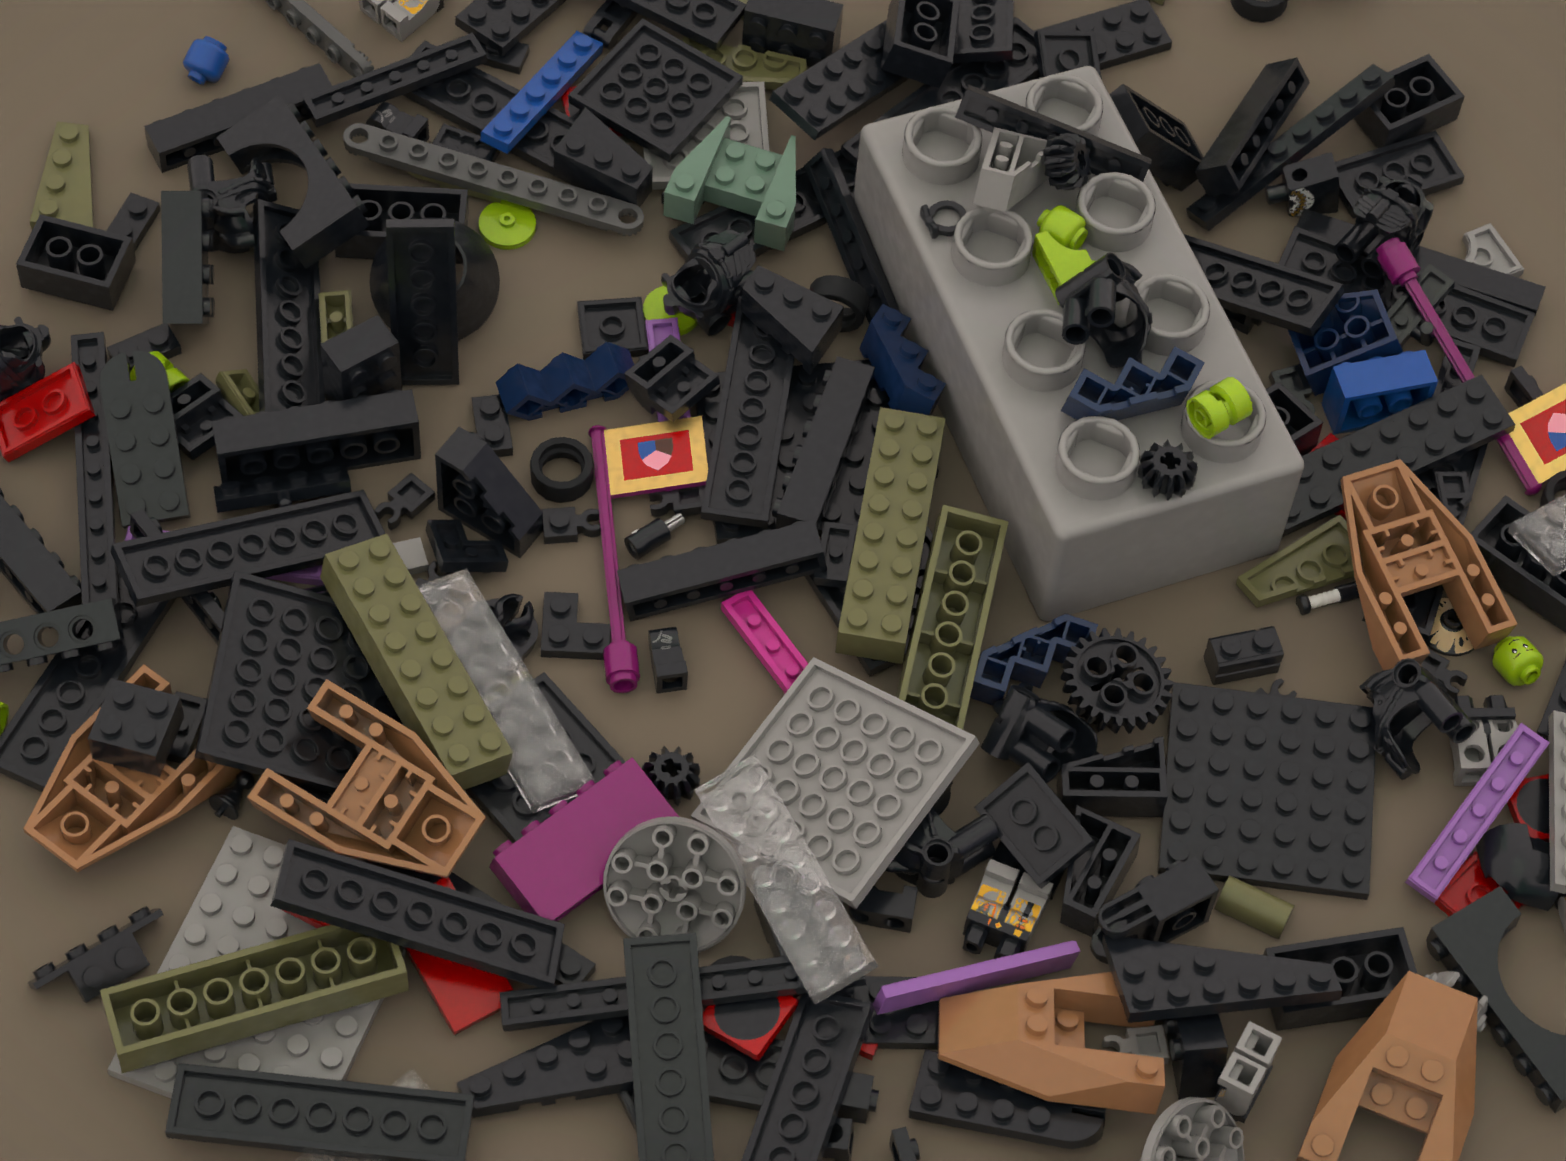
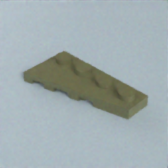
(770, 68)
(67, 178)
(1303, 566)

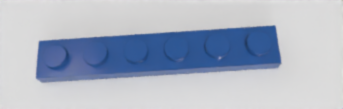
(541, 92)

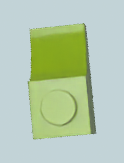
(1057, 261)

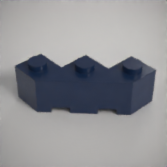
(899, 363)
(565, 382)
(1136, 390)
(1027, 656)

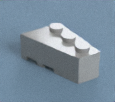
(1010, 170)

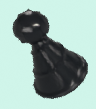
(228, 801)

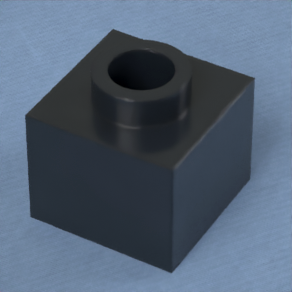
(859, 1098)

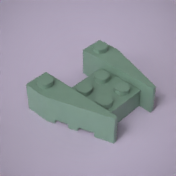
(738, 179)

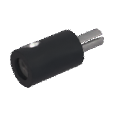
(652, 535)

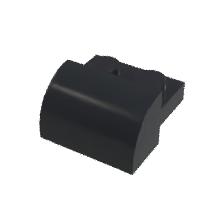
(670, 379)
(195, 408)

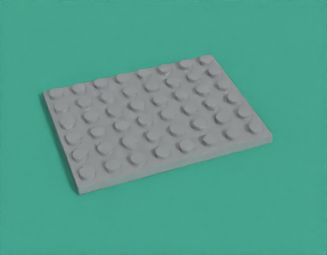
(233, 915)

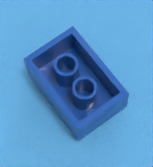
(1376, 389)

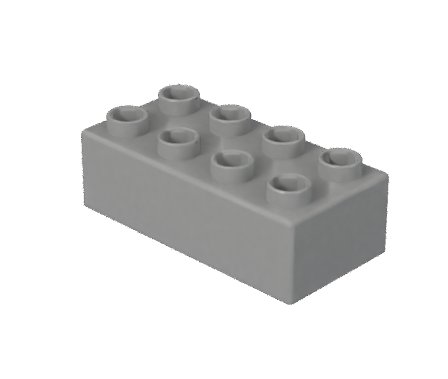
(994, 335)

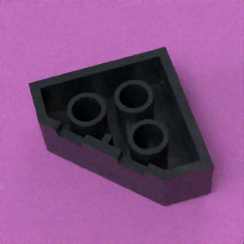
(484, 493)

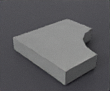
(1489, 250)

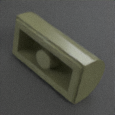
(335, 313)
(239, 390)
(1254, 907)

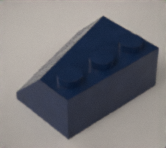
(1350, 333)

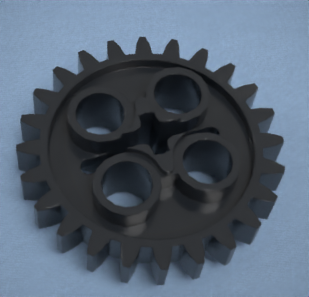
(1131, 705)

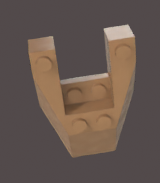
(1407, 544)
(392, 803)
(102, 807)
(1036, 1043)
(1408, 1066)

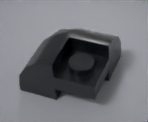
(1518, 864)

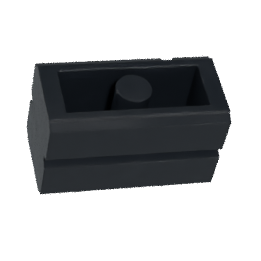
(1243, 655)

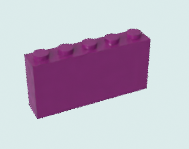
(566, 855)

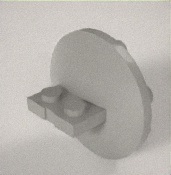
(675, 880)
(1194, 1132)

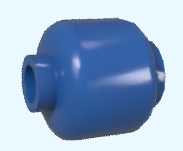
(206, 60)

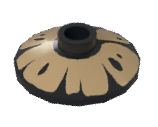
(1446, 636)

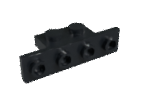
(104, 962)

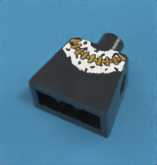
(1307, 185)

